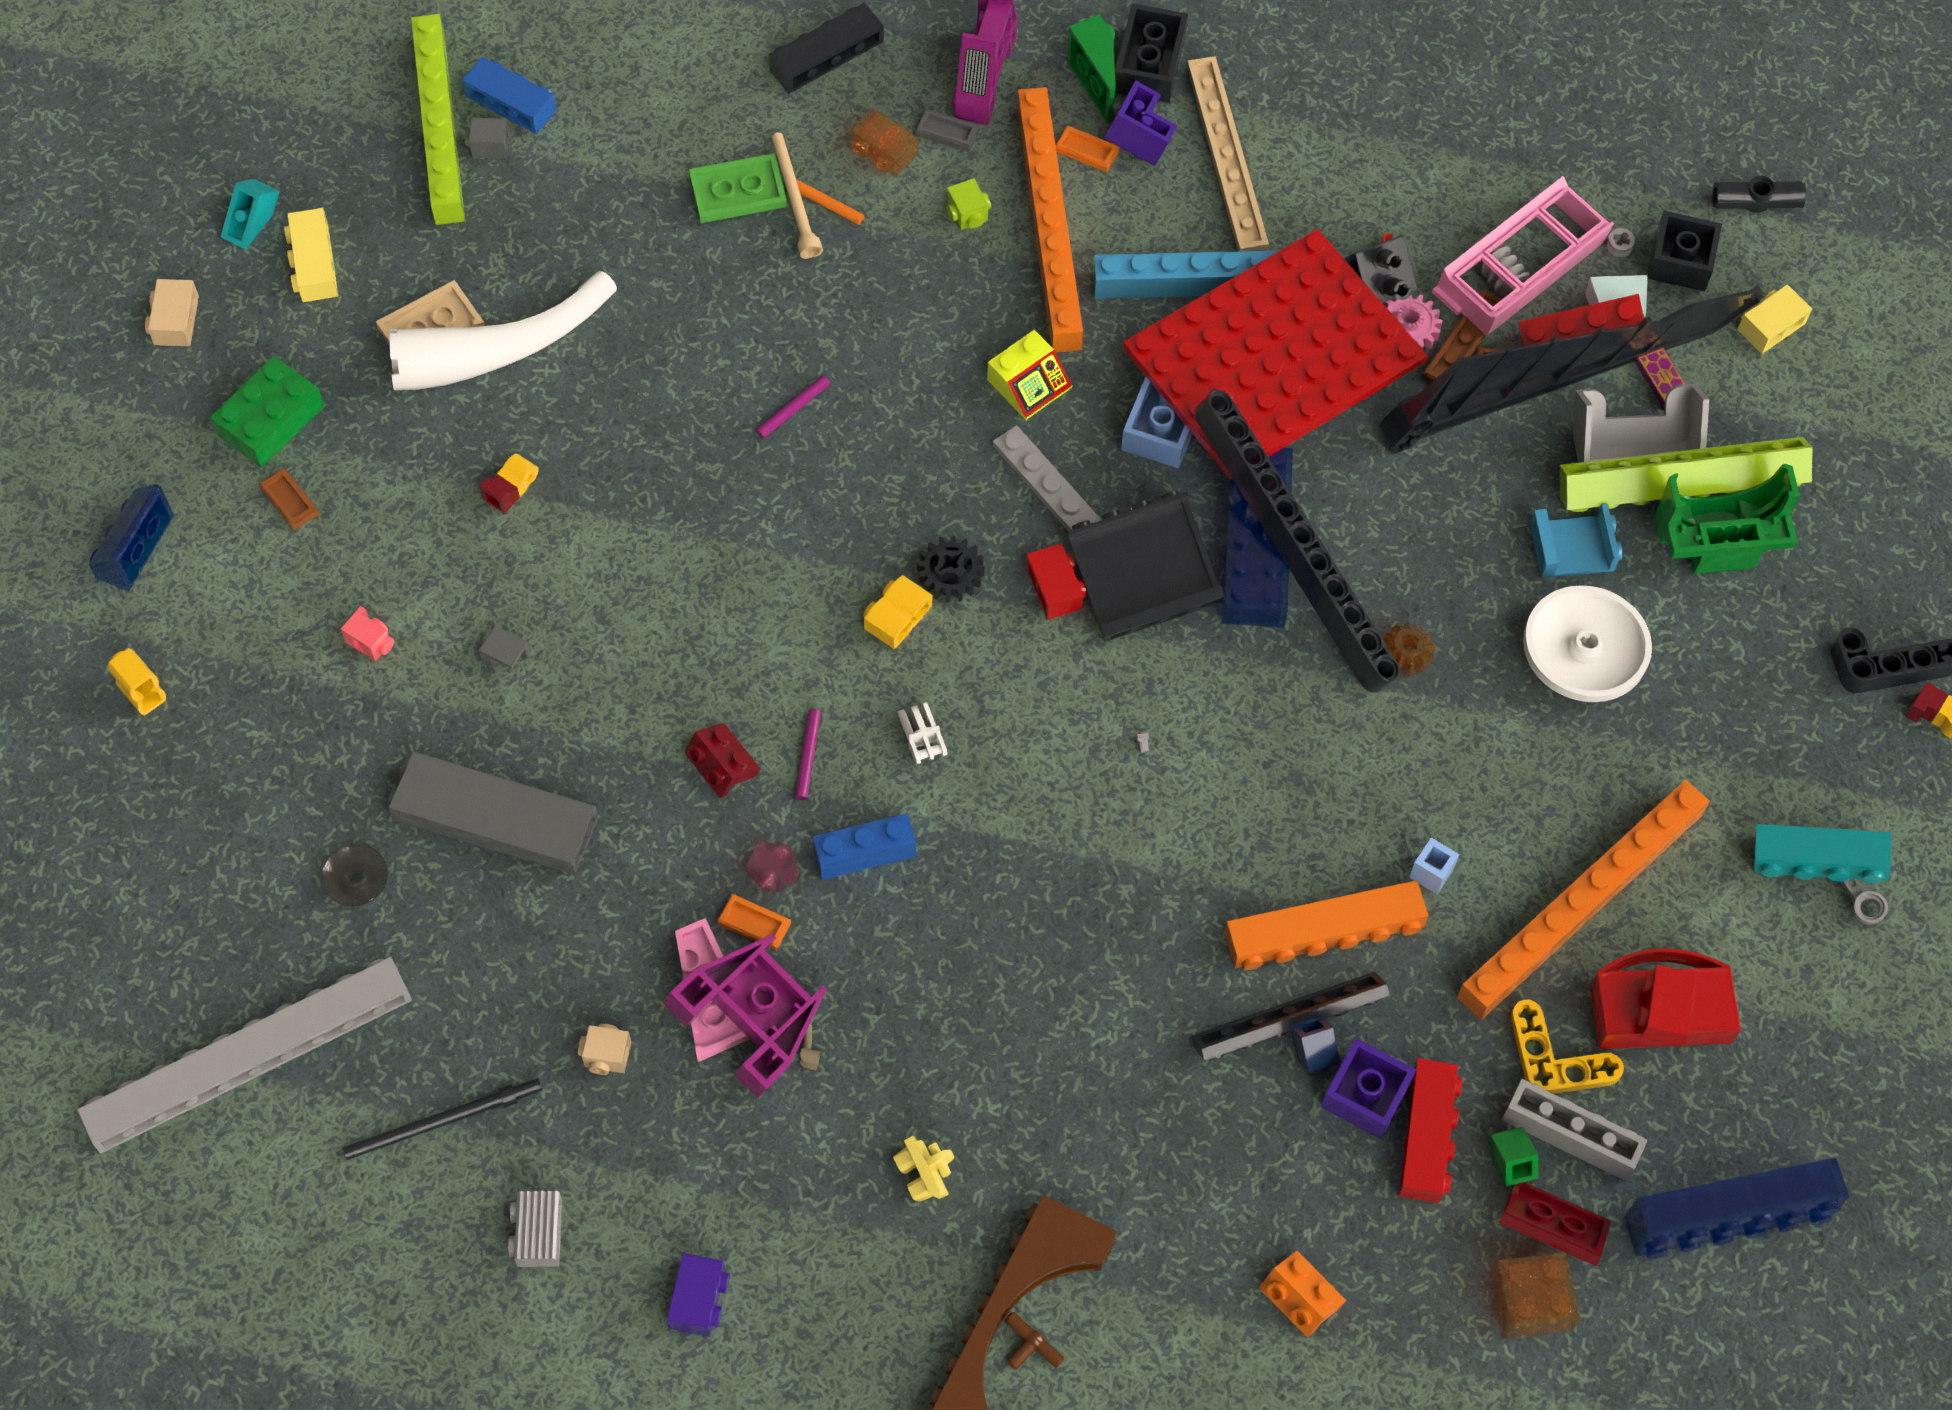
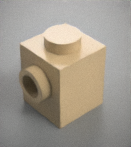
(605, 1049)

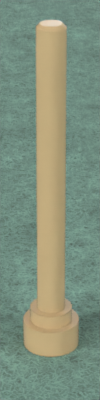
(809, 244)

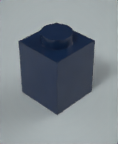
(1315, 1044)

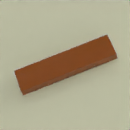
(1460, 343)

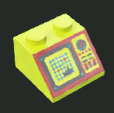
(1028, 375)

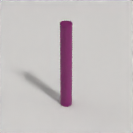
(793, 406)
(807, 754)

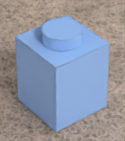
(1434, 865)

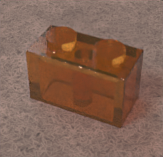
(884, 143)

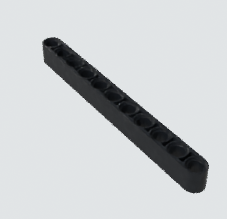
(1297, 541)

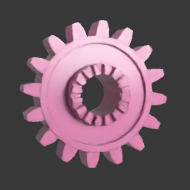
(1422, 320)

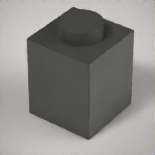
(488, 138)

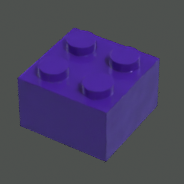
(1368, 1088)

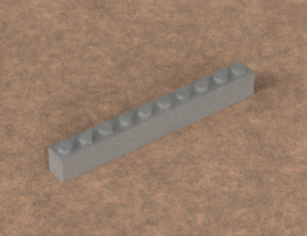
(243, 1055)

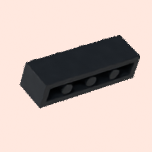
(826, 47)

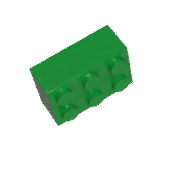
(267, 411)

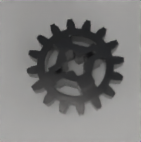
(945, 578)

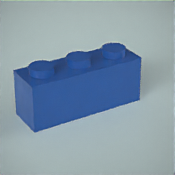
(509, 94)
(864, 846)

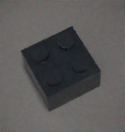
(1684, 251)

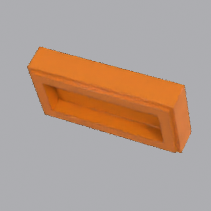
(1087, 148)
(753, 920)

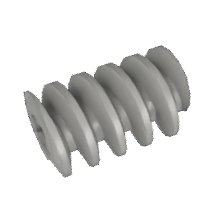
(1502, 255)

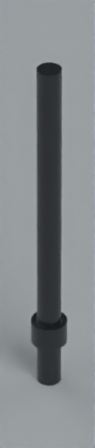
(506, 1096)

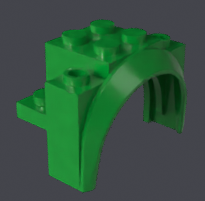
(1730, 528)

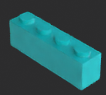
(1823, 853)

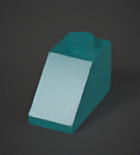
(248, 211)

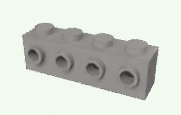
(1575, 1130)

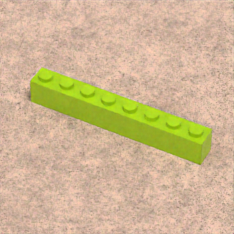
(437, 120)
(1699, 473)

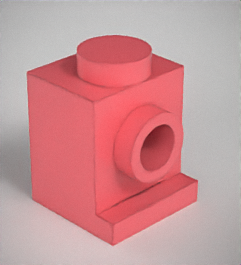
(367, 635)

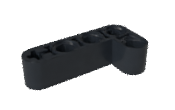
(1934, 657)

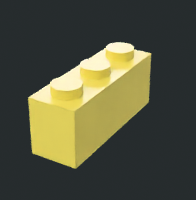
(311, 255)

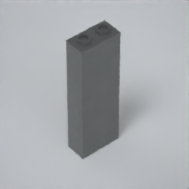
(493, 812)

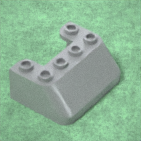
(1603, 437)

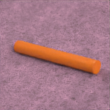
(829, 203)

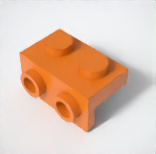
(1302, 1293)

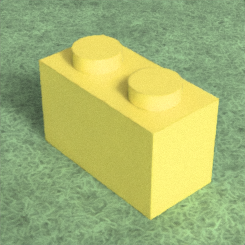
(1774, 318)

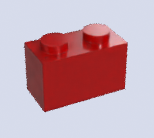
(1055, 581)
(1667, 1006)

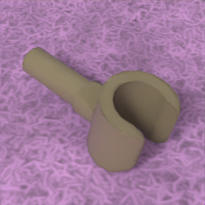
(809, 1057)

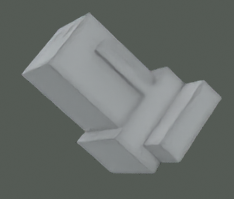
(1142, 739)

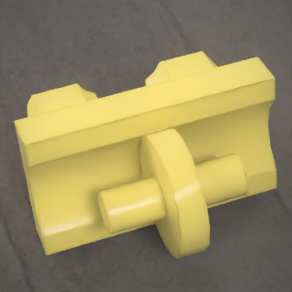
(918, 1157)

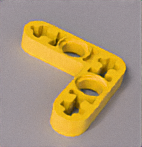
(1557, 1068)

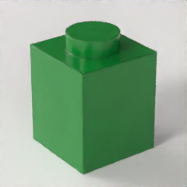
(1514, 1156)

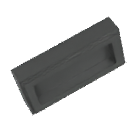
(947, 130)

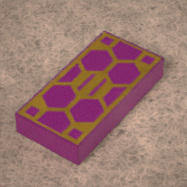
(1659, 373)

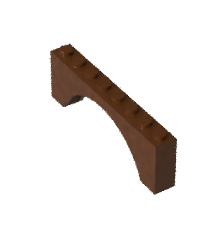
(1052, 1245)

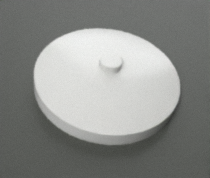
(1587, 643)

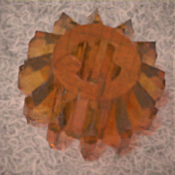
(1411, 638)

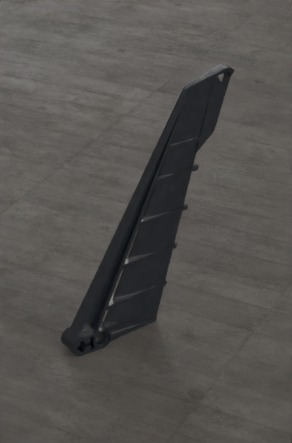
(1511, 376)

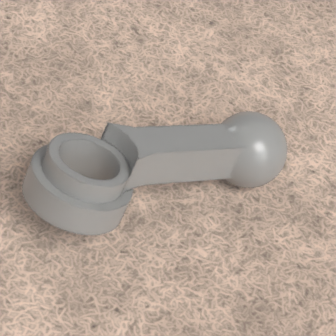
(1859, 895)

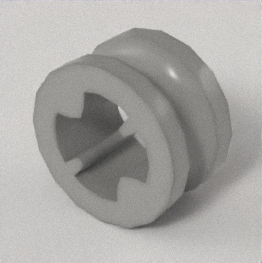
(1624, 249)

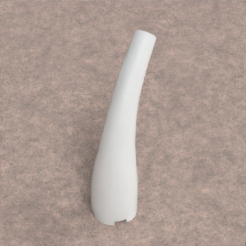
(454, 354)

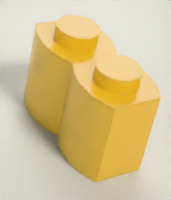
(897, 611)
(136, 681)

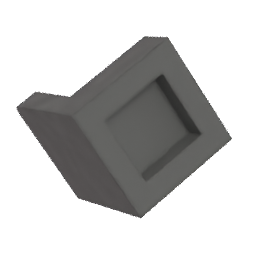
(503, 648)

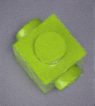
(967, 204)

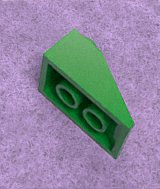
(1092, 61)

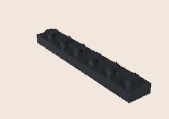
(1277, 1020)

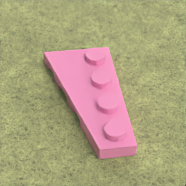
(712, 1028)

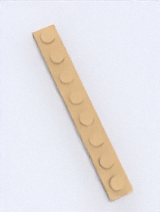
(1227, 155)

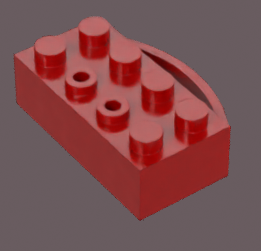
(1619, 997)

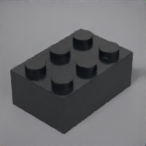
(1151, 50)

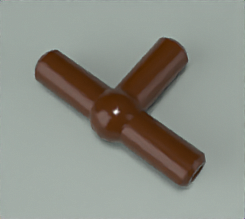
(1032, 1341)

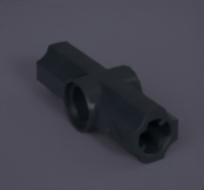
(1758, 194)

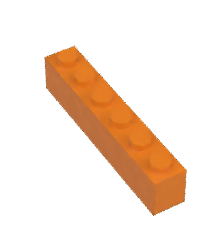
(1325, 925)

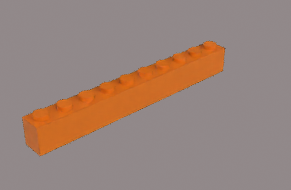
(1049, 220)
(1582, 900)

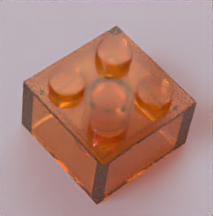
(1535, 1295)

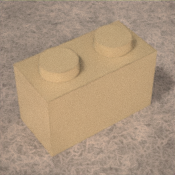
(172, 312)

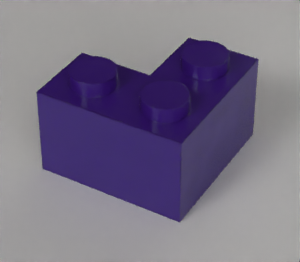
(1138, 127)

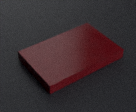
(1556, 1222)

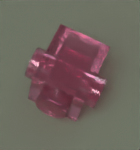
(772, 866)

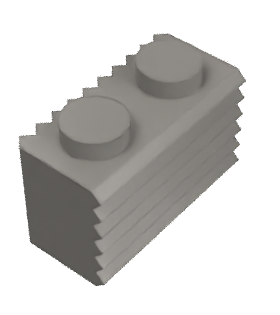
(537, 1229)

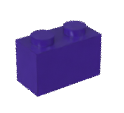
(697, 1295)

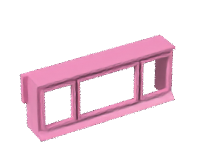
(1463, 299)

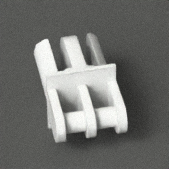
(922, 735)

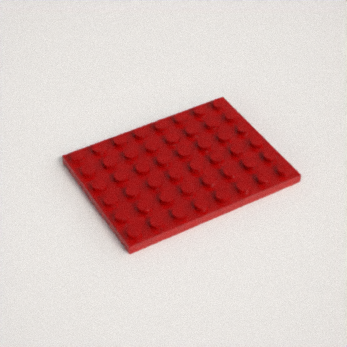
(1283, 340)

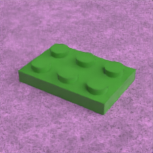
(737, 188)

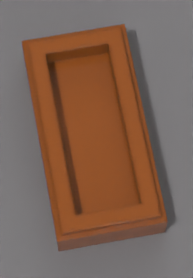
(288, 498)

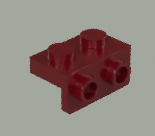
(720, 758)

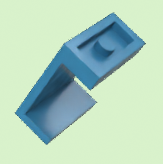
(1575, 544)

